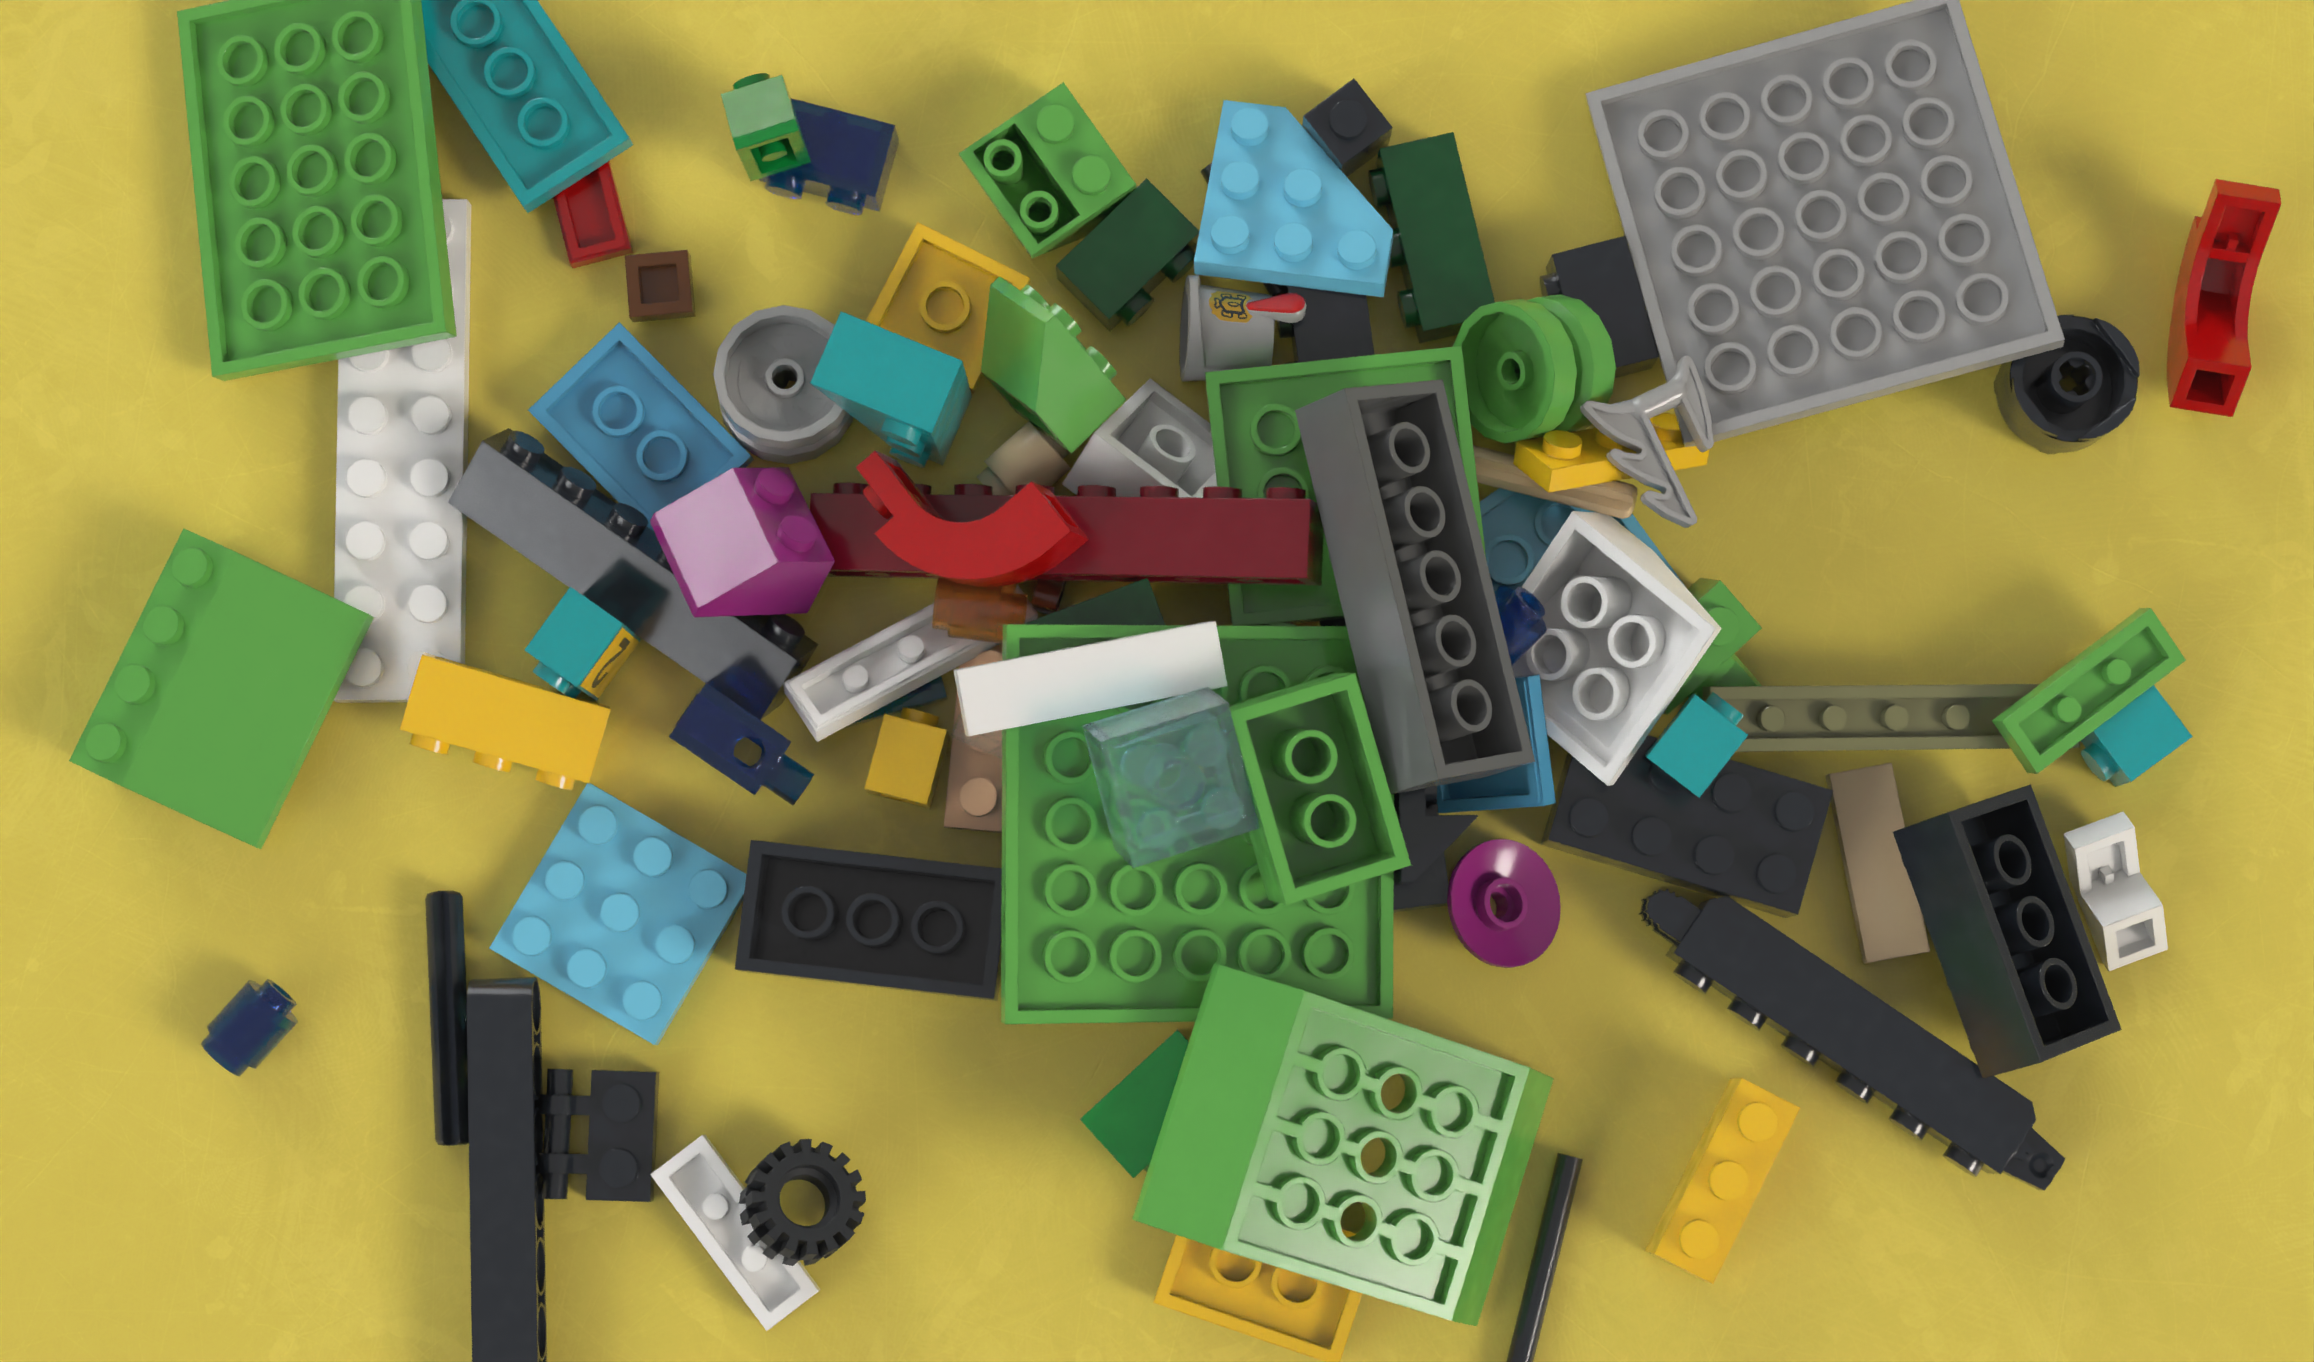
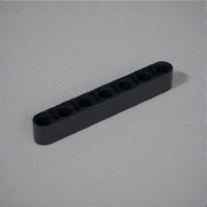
(503, 1178)

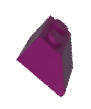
(744, 545)

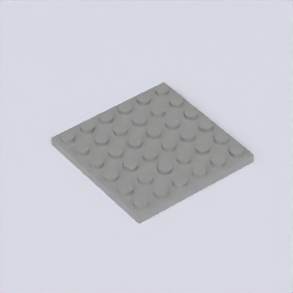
(1825, 217)

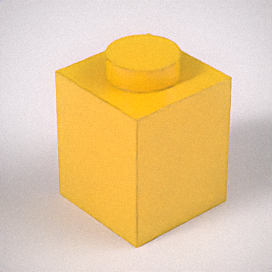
(908, 758)

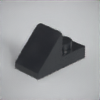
(1425, 835)

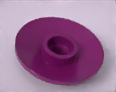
(1524, 900)

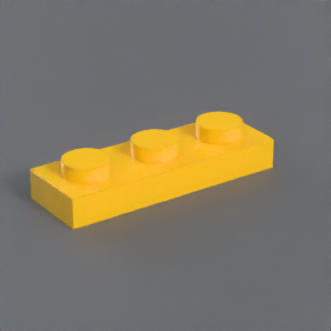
(1579, 457)

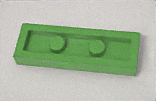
(2088, 690)

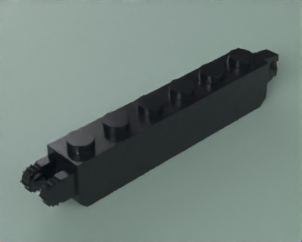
(1855, 1035)

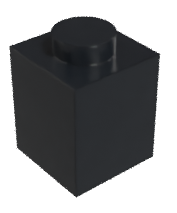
(1348, 127)

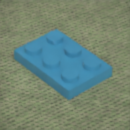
(636, 426)

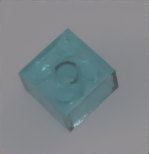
(1171, 776)

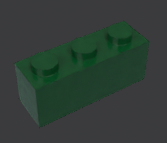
(1431, 235)

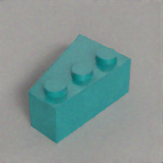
(895, 388)

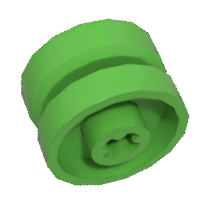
(1534, 366)

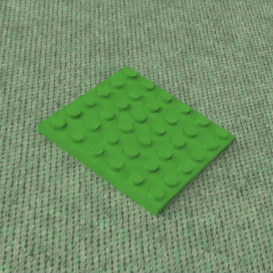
(1139, 943)

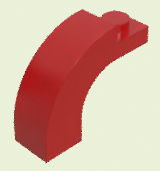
(2213, 296)
(999, 550)

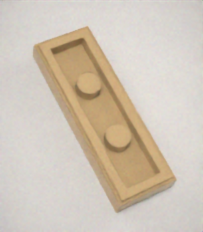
(1878, 884)

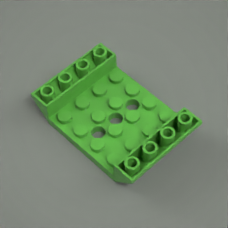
(1274, 1132)

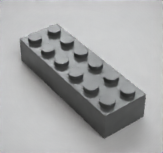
(1414, 584)

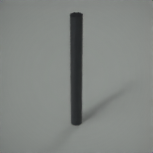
(1545, 1259)

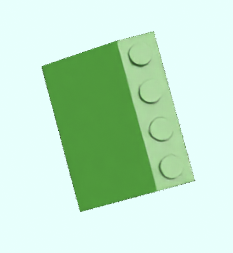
(221, 689)

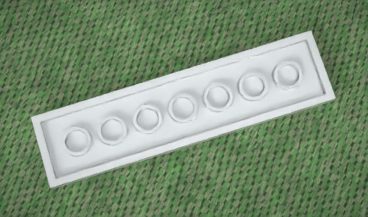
(395, 471)

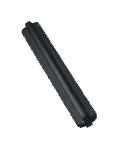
(448, 1016)

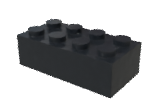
(1741, 839)
(871, 920)
(2007, 932)

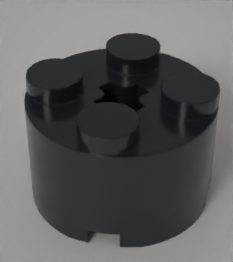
(2069, 421)

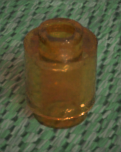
(977, 611)

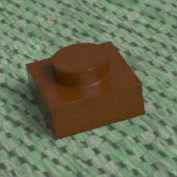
(660, 286)

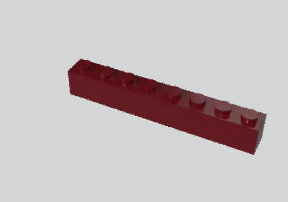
(1129, 537)

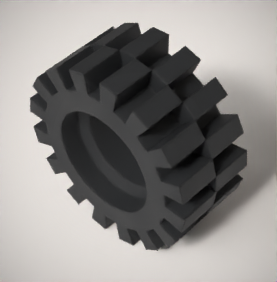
(832, 1180)

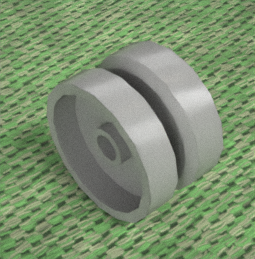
(751, 378)

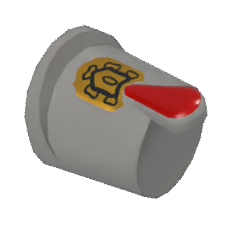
(1230, 327)

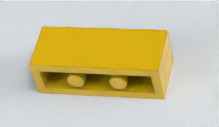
(504, 721)
(1722, 1179)

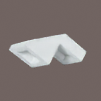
(2112, 892)

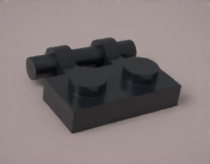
(619, 1140)

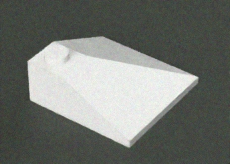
(1613, 642)

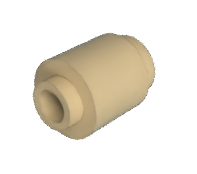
(1023, 459)

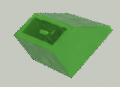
(1049, 172)
(1043, 366)

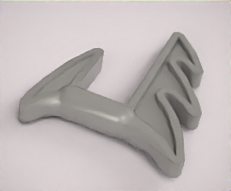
(1630, 426)

